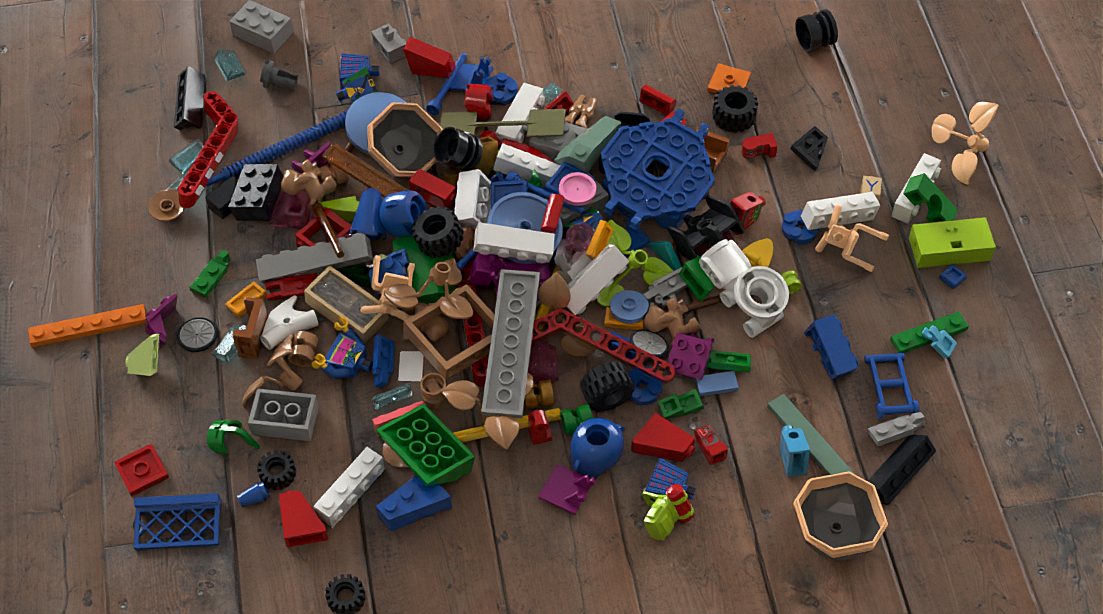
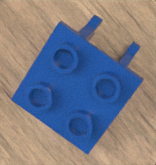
(472, 75)

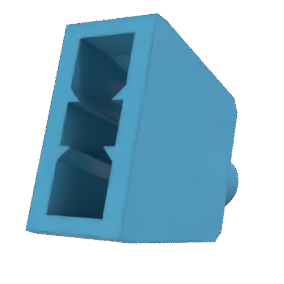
(792, 443)

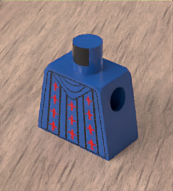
(352, 63)
(666, 475)

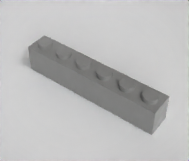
(314, 258)

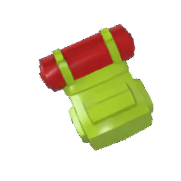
(667, 511)

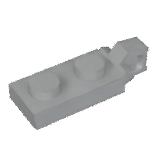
(563, 257)
(666, 285)
(896, 428)

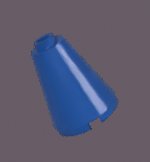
(367, 216)

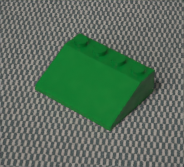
(422, 269)
(427, 446)

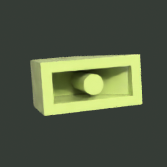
(144, 358)

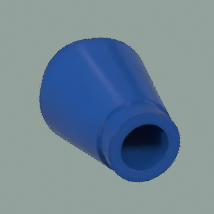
(254, 494)

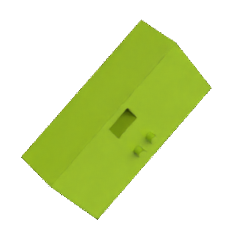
(951, 242)

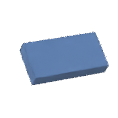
(717, 383)

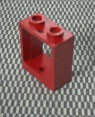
(433, 189)
(336, 223)

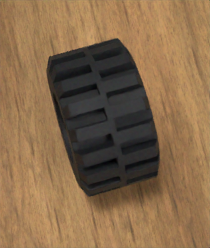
(735, 119)
(433, 221)
(607, 386)

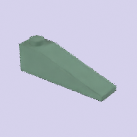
(587, 147)

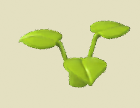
(652, 266)

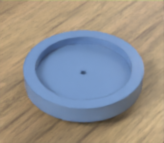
(629, 306)

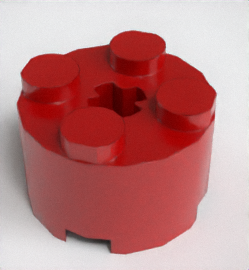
(477, 100)

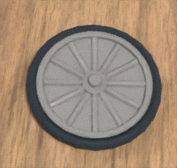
(197, 334)
(650, 342)

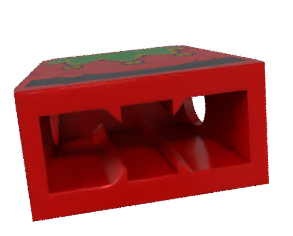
(748, 208)

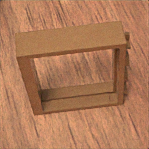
(463, 359)

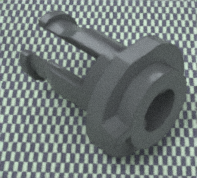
(277, 76)

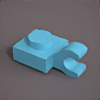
(942, 341)

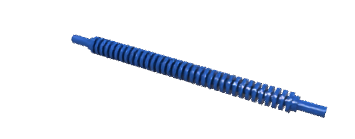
(291, 143)

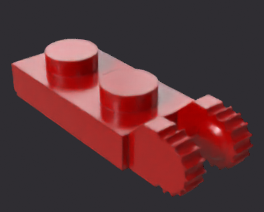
(290, 286)

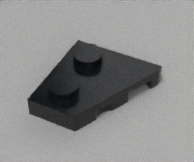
(810, 147)

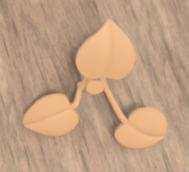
(980, 117)

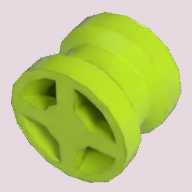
(791, 280)

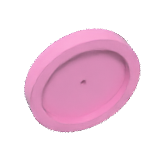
(577, 189)

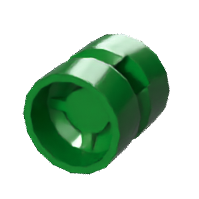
(573, 418)

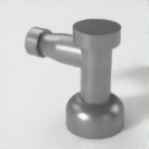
(662, 303)

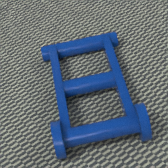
(881, 409)

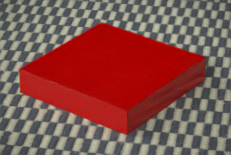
(141, 469)

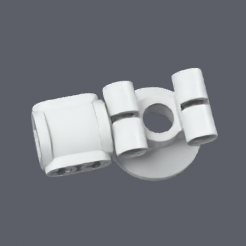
(732, 271)

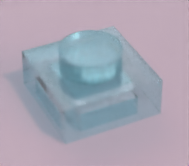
(551, 92)

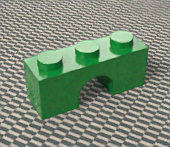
(922, 190)

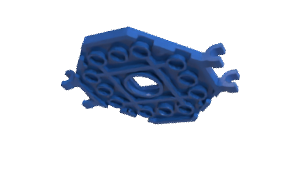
(650, 196)

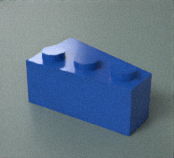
(832, 346)
(412, 503)

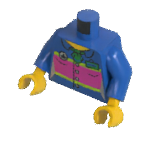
(345, 356)

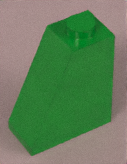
(696, 279)

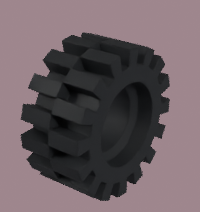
(273, 460)
(345, 583)

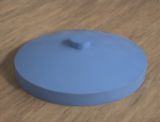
(362, 113)
(524, 212)

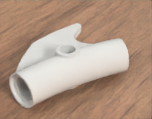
(286, 321)

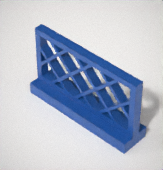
(179, 504)

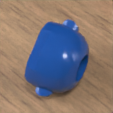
(399, 212)
(594, 459)

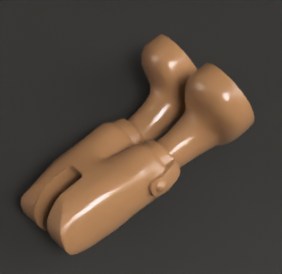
(583, 110)

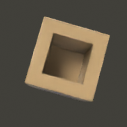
(871, 184)

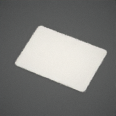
(410, 366)

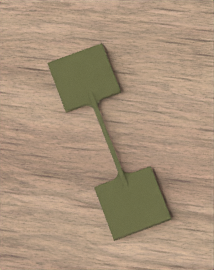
(540, 122)

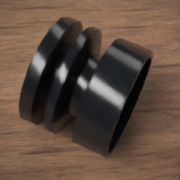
(816, 30)
(458, 149)

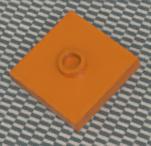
(726, 76)

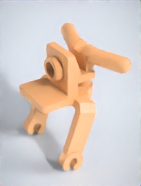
(846, 238)
(388, 281)

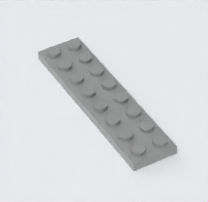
(511, 343)

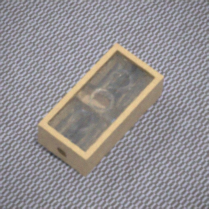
(340, 297)

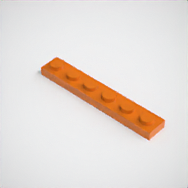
(87, 325)

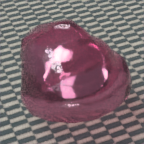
(579, 237)

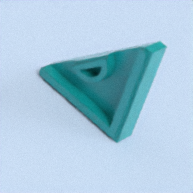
(666, 253)

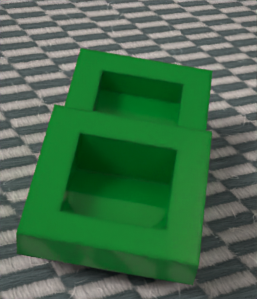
(677, 406)

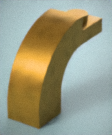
(485, 165)

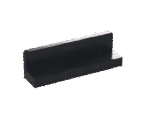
(189, 98)
(902, 466)

